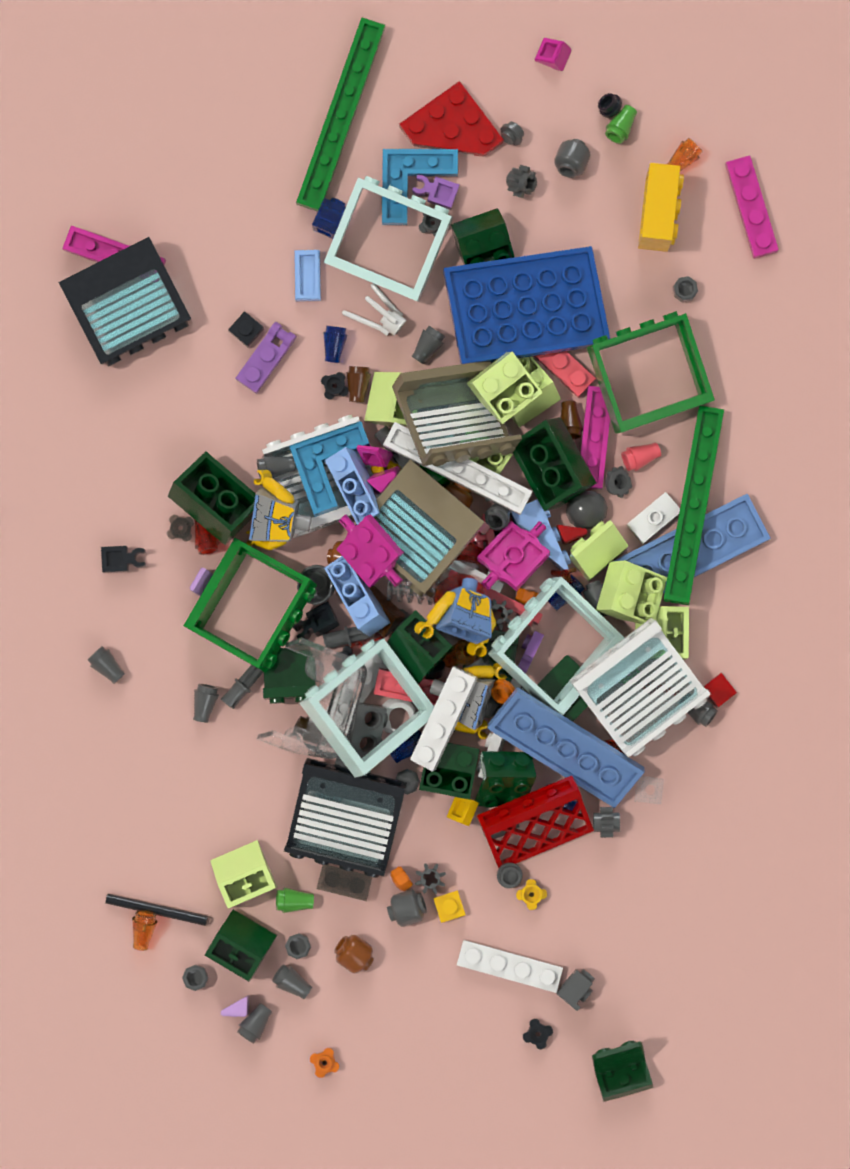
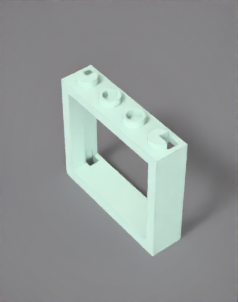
(396, 195)
(551, 585)
(332, 733)

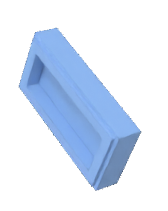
(307, 275)

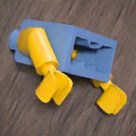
(463, 615)

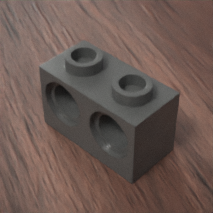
(370, 730)

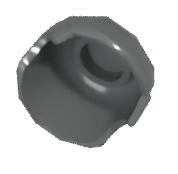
(586, 509)
(324, 586)

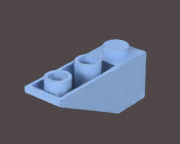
(352, 482)
(549, 538)
(357, 597)

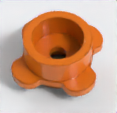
(321, 1069)

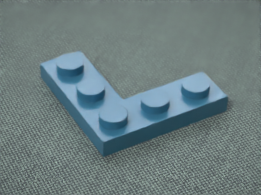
(402, 163)
(311, 455)

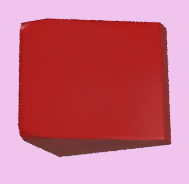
(570, 534)
(720, 690)

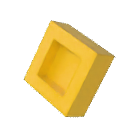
(462, 810)
(449, 906)

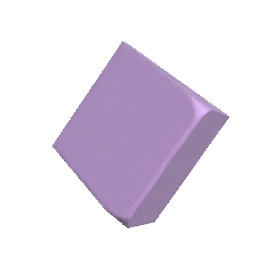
(200, 581)
(237, 1009)

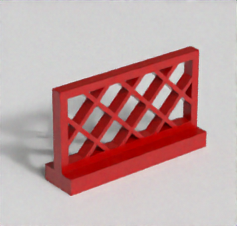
(529, 808)

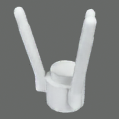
(391, 320)

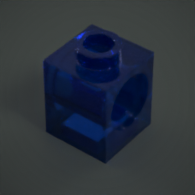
(328, 217)

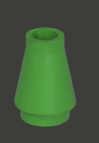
(621, 124)
(292, 900)

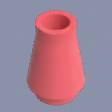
(639, 456)

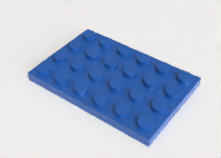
(526, 305)

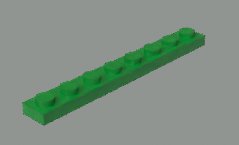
(340, 114)
(693, 505)

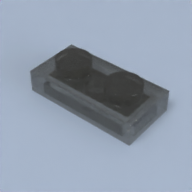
(344, 882)

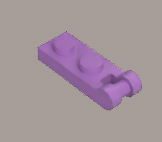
(265, 358)

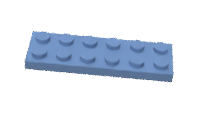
(725, 535)
(566, 747)

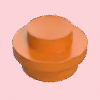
(502, 690)

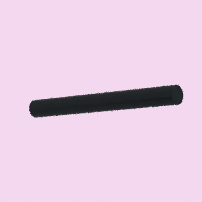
(157, 909)

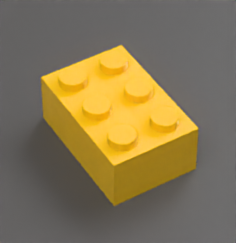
(660, 207)

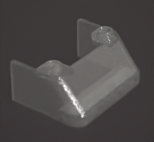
(339, 703)

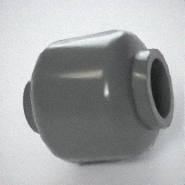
(572, 158)
(407, 908)

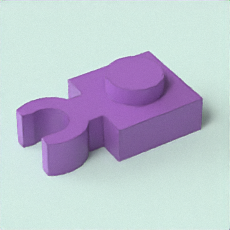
(440, 192)
(530, 645)

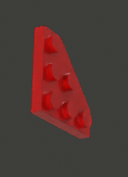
(452, 123)

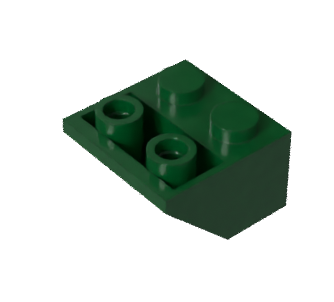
(482, 238)
(414, 651)
(453, 773)
(240, 945)

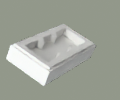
(654, 518)

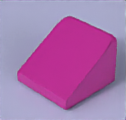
(553, 53)
(374, 455)
(383, 479)

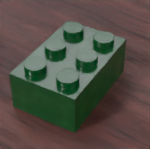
(553, 464)
(214, 497)

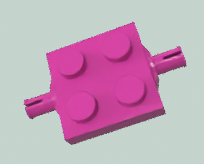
(370, 550)
(513, 555)

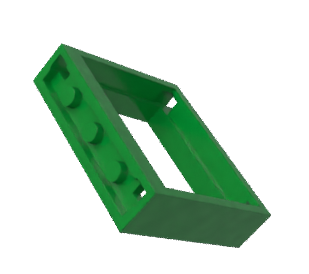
(693, 358)
(219, 583)

